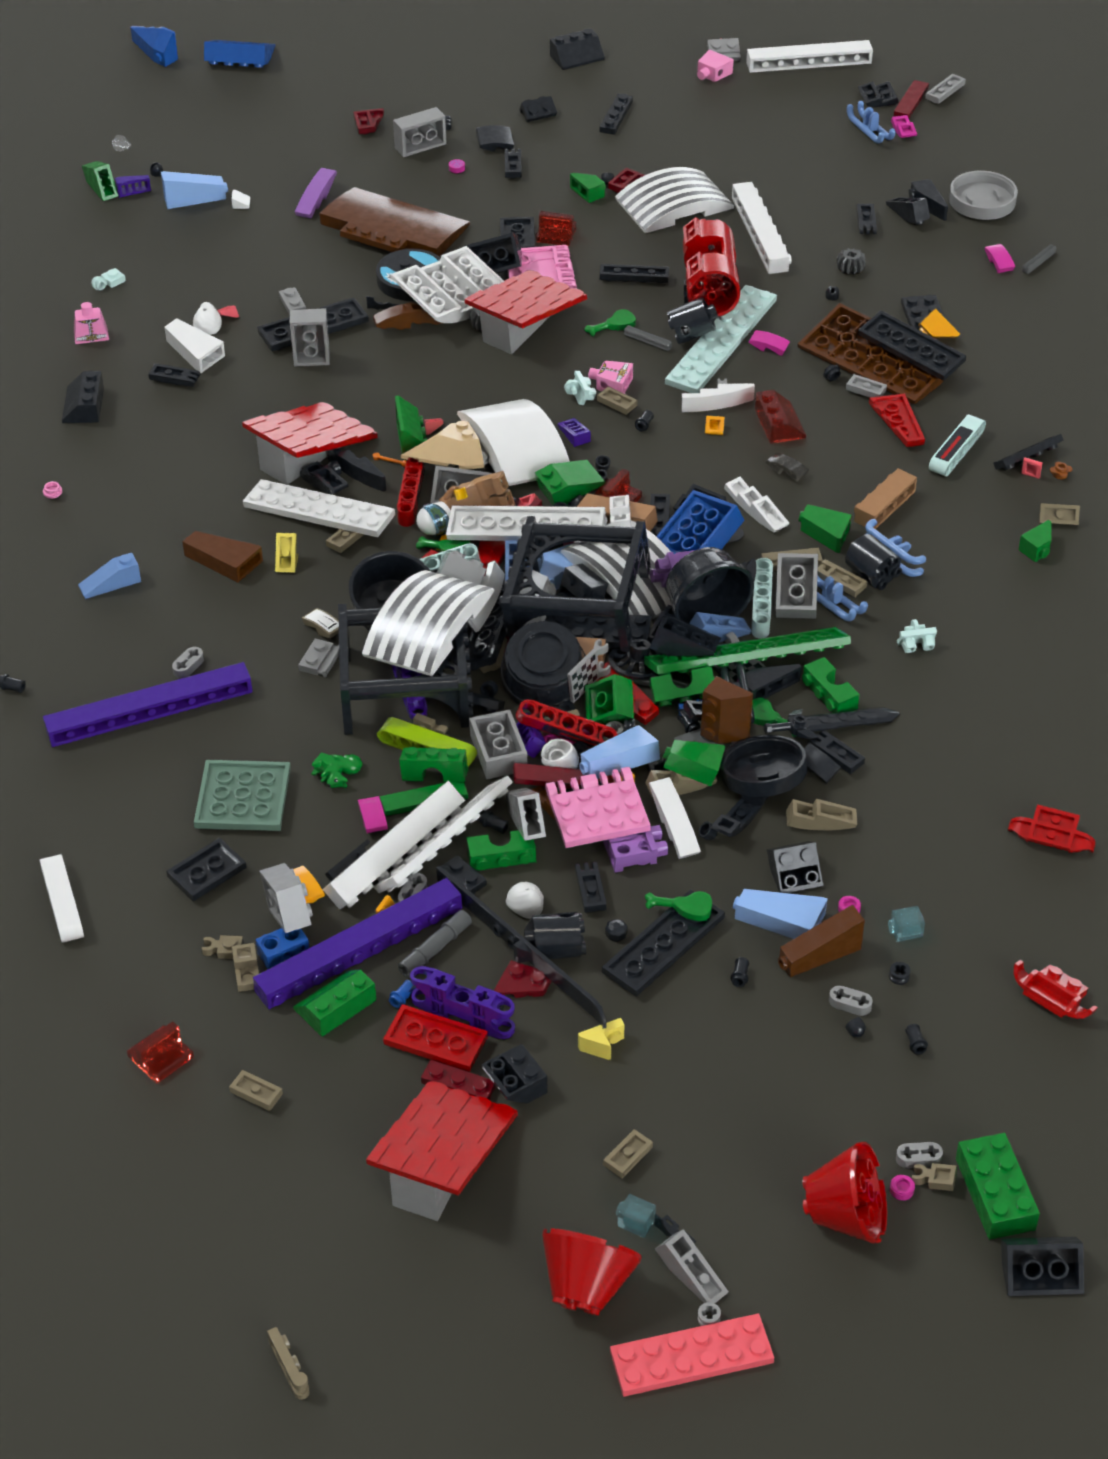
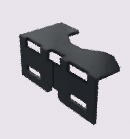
(371, 303)
(666, 1228)

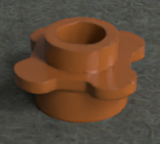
(1060, 470)

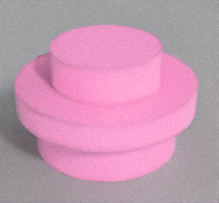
(52, 490)

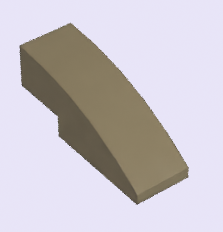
(681, 783)
(820, 815)

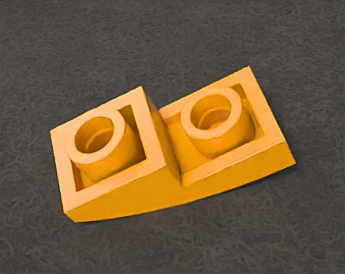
(313, 888)

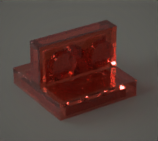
(556, 228)
(619, 486)
(161, 1052)

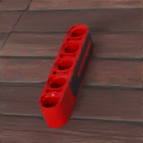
(410, 492)
(556, 727)

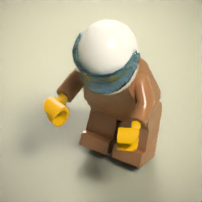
(481, 491)

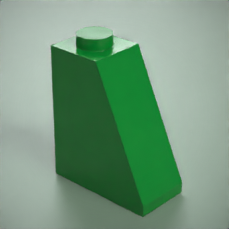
(100, 179)
(825, 526)
(694, 760)

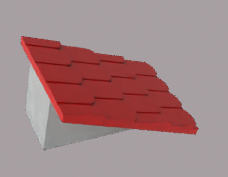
(519, 307)
(302, 437)
(439, 1146)

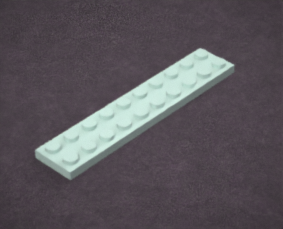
(716, 346)

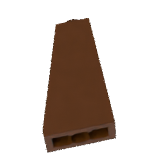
(224, 555)
(823, 943)

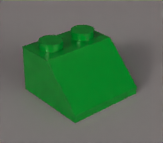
(610, 700)

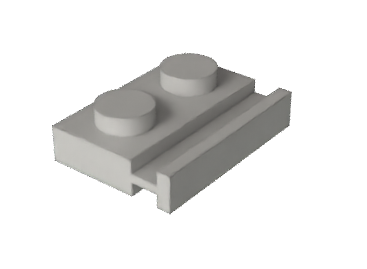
(726, 47)
(319, 658)

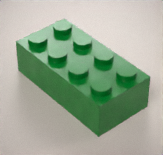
(997, 1186)

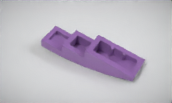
(315, 192)

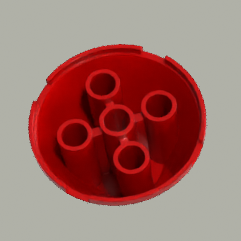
(848, 1194)
(585, 1269)

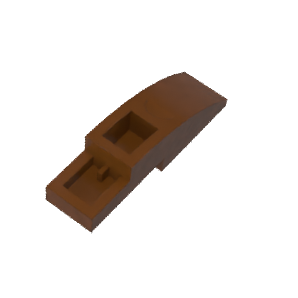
(402, 316)

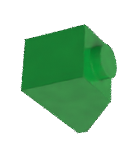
(587, 186)
(1036, 542)

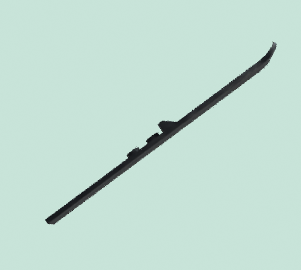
(525, 951)

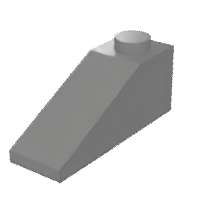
(691, 1267)

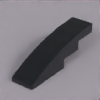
(358, 469)
(323, 478)

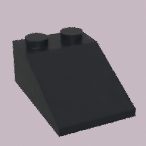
(683, 639)

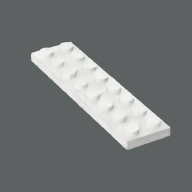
(319, 508)
(506, 522)
(443, 835)

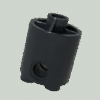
(692, 320)
(873, 561)
(557, 934)

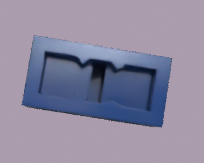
(280, 946)

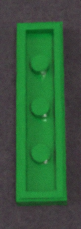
(409, 800)

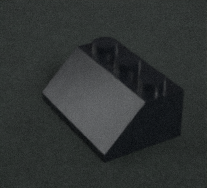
(576, 49)
(499, 252)
(84, 398)
(1043, 1266)

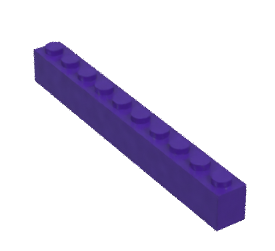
(147, 704)
(357, 943)

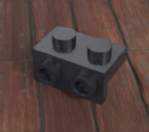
(538, 108)

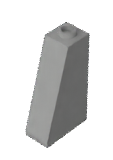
(526, 813)

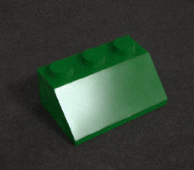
(408, 425)
(337, 1001)

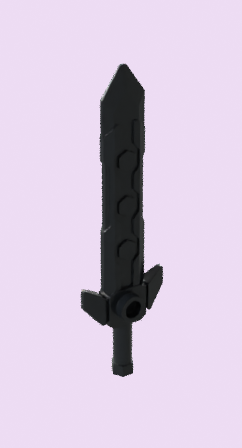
(805, 725)

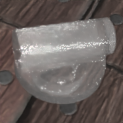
(121, 143)

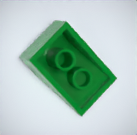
(567, 480)

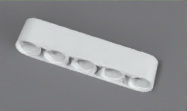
(61, 898)

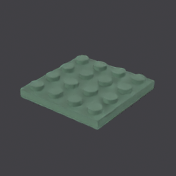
(242, 795)

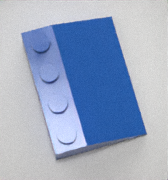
(238, 52)
(700, 524)

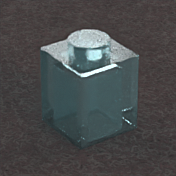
(906, 923)
(636, 1215)

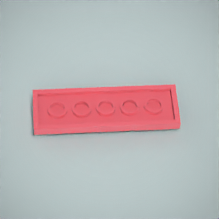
(691, 1354)

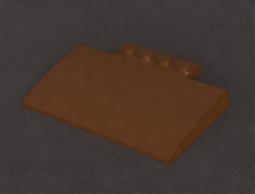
(391, 223)
(838, 343)

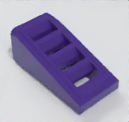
(127, 191)
(575, 432)
(531, 739)

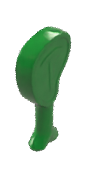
(618, 321)
(442, 545)
(765, 714)
(693, 907)

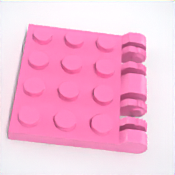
(549, 262)
(596, 810)

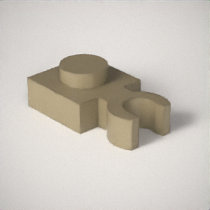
(428, 723)
(222, 947)
(938, 1177)

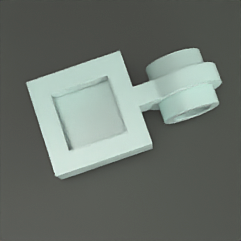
(111, 278)

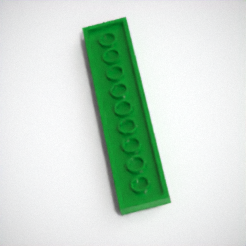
(752, 649)

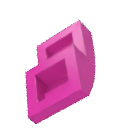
(903, 126)
(1000, 258)
(764, 339)
(372, 814)

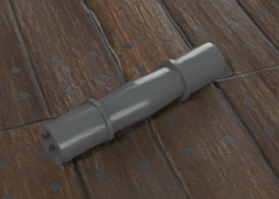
(435, 943)

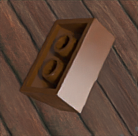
(726, 712)

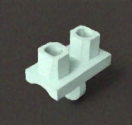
(580, 388)
(917, 634)

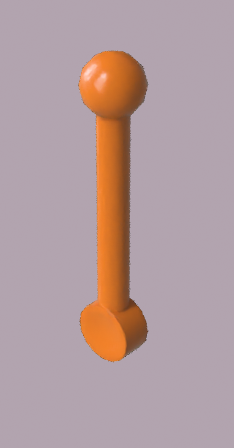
(376, 456)

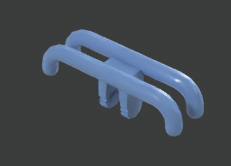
(870, 123)
(900, 549)
(833, 594)

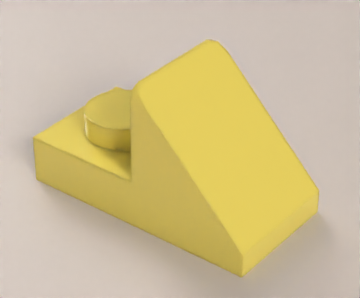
(286, 552)
(598, 1040)

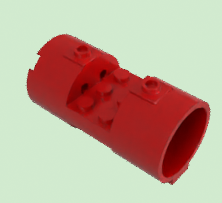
(711, 264)

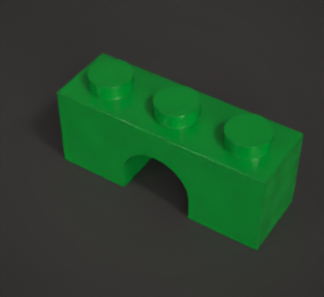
(821, 679)
(665, 691)
(449, 762)
(485, 855)

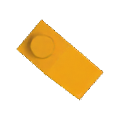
(937, 326)

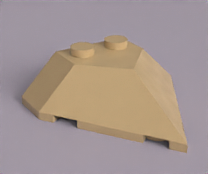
(452, 445)

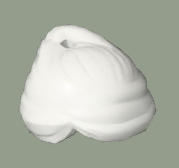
(207, 319)
(560, 754)
(525, 899)

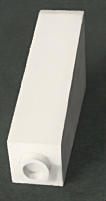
(194, 345)

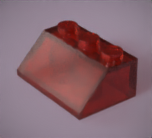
(778, 417)

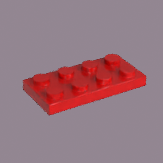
(435, 1037)

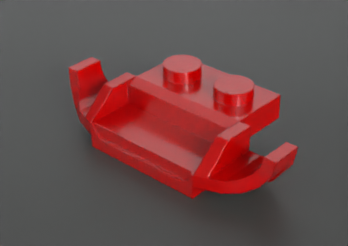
(1053, 829)
(1053, 990)

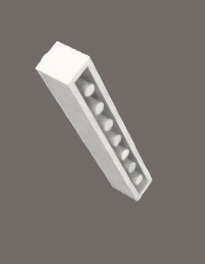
(809, 56)
(761, 228)
(393, 846)

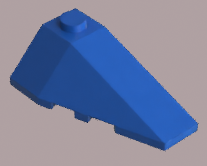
(156, 43)

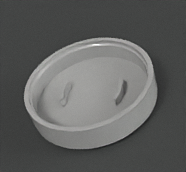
(983, 195)

